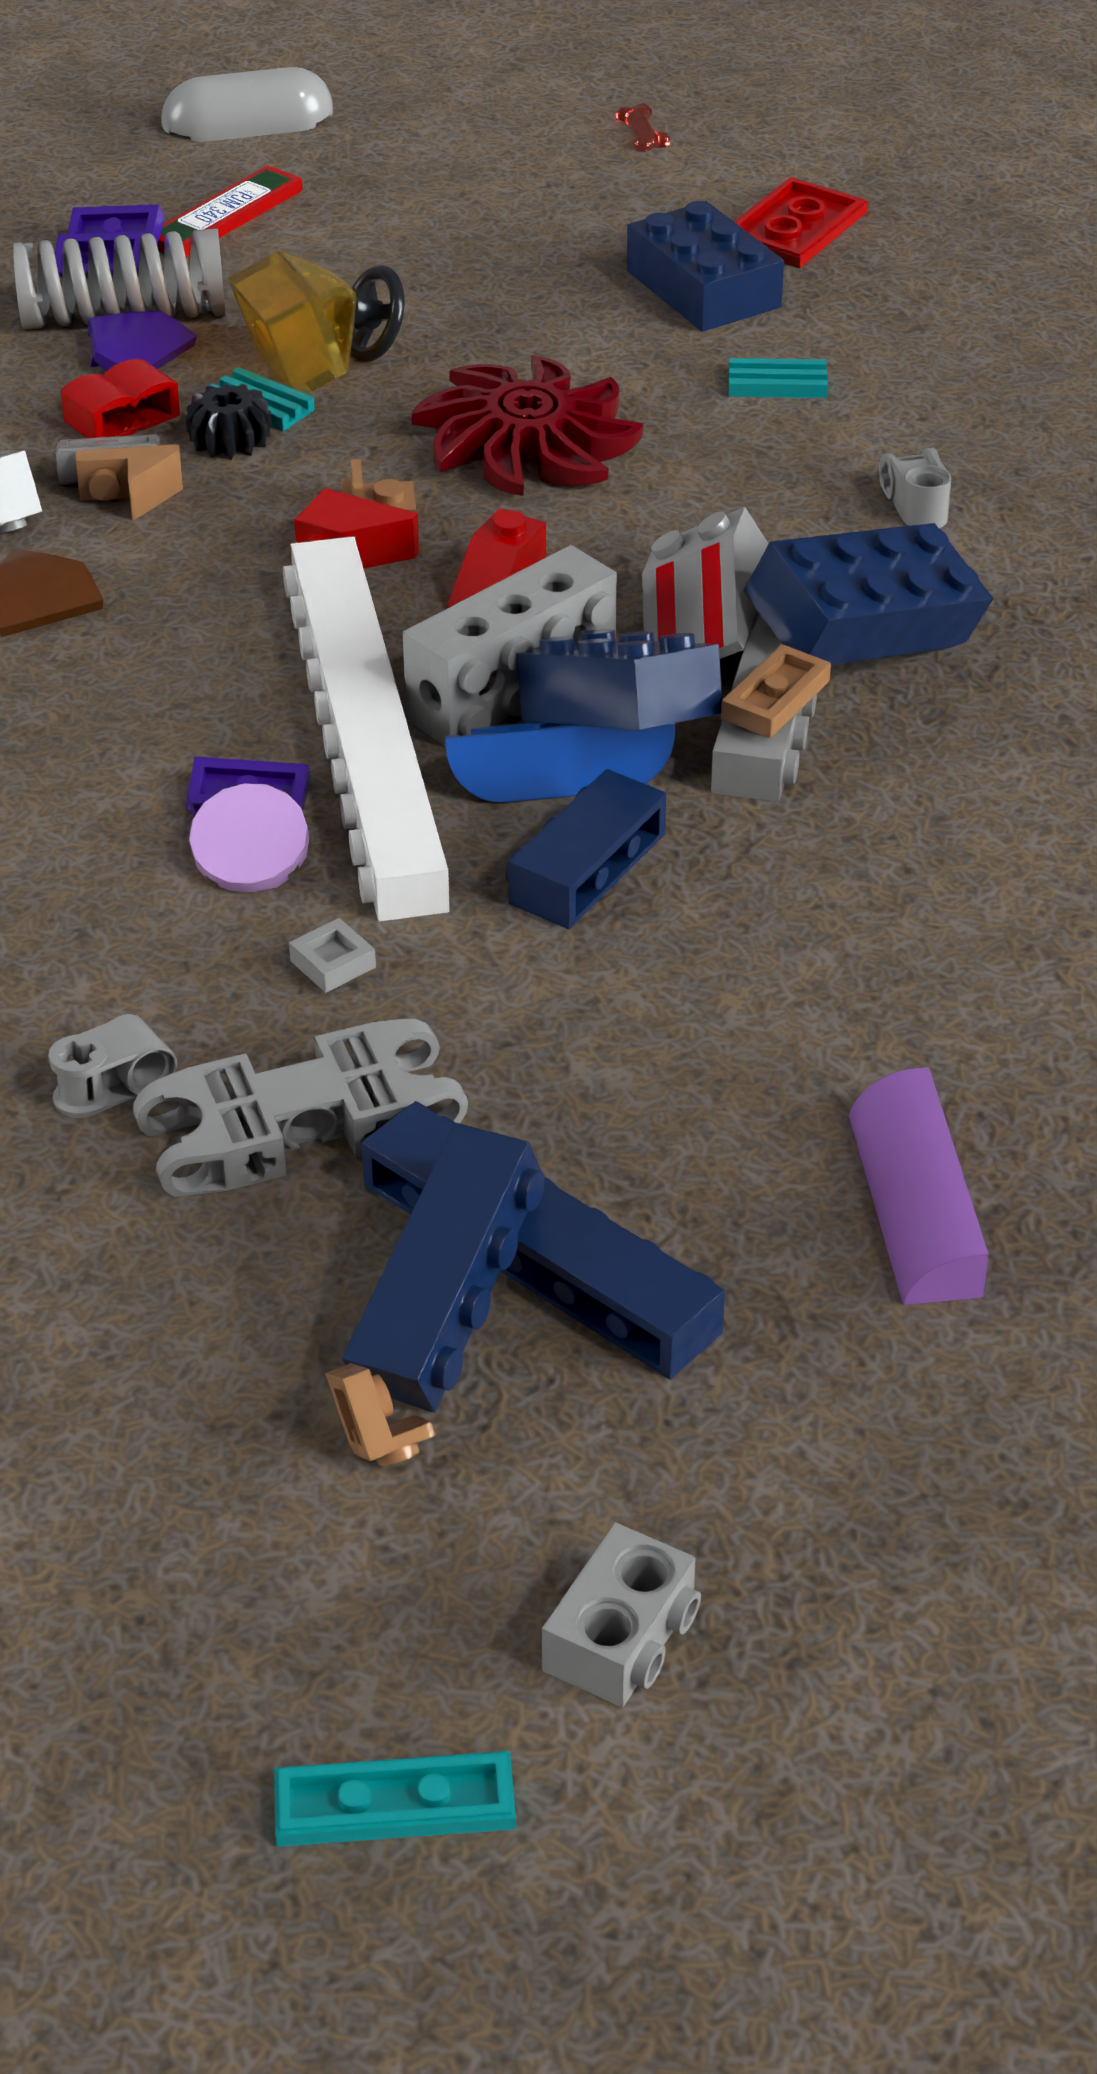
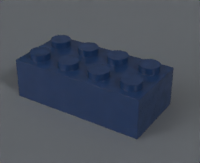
(868, 593)

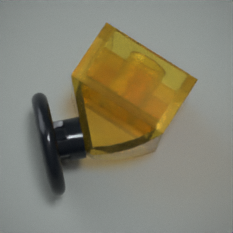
(313, 320)

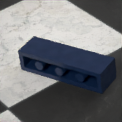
(447, 1264)

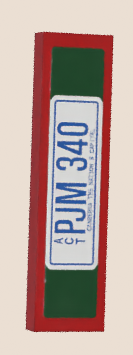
(234, 205)

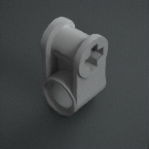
(917, 487)
(111, 1061)

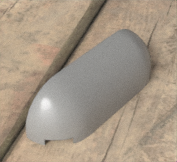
(247, 104)

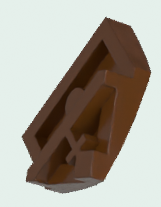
(43, 590)

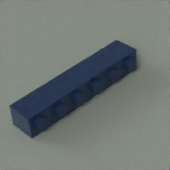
(570, 1254)

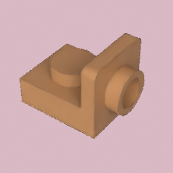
(385, 491)
(363, 1409)

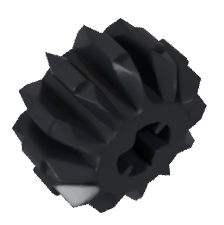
(228, 420)

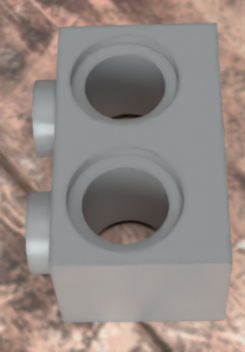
(619, 1615)

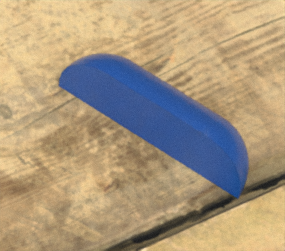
(552, 758)

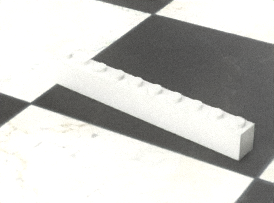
(365, 732)

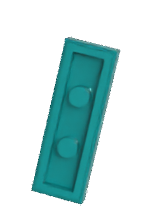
(394, 1798)

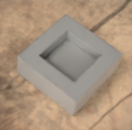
(332, 955)

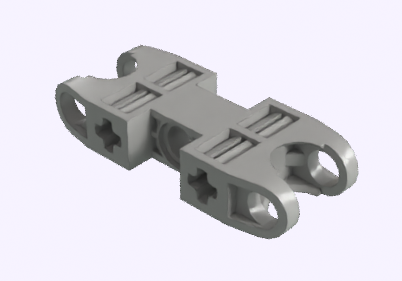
(291, 1104)

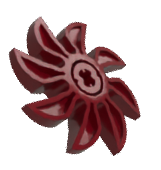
(527, 422)

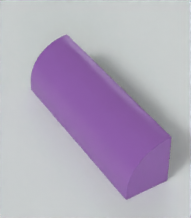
(919, 1190)

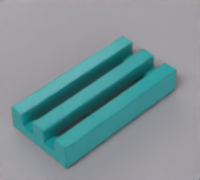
(778, 378)
(285, 403)

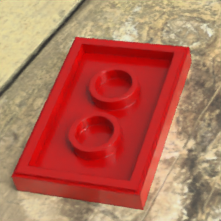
(801, 219)

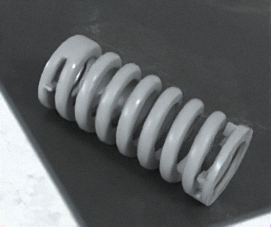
(203, 274)

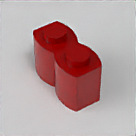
(120, 401)

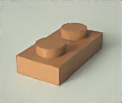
(775, 691)

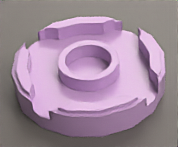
(249, 837)

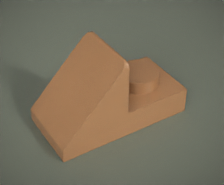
(139, 473)

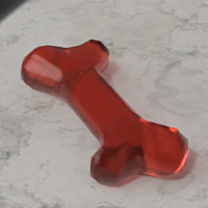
(646, 136)

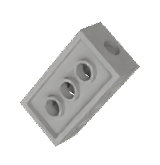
(465, 658)

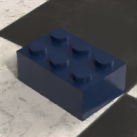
(704, 265)
(620, 681)

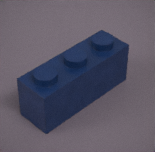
(586, 848)

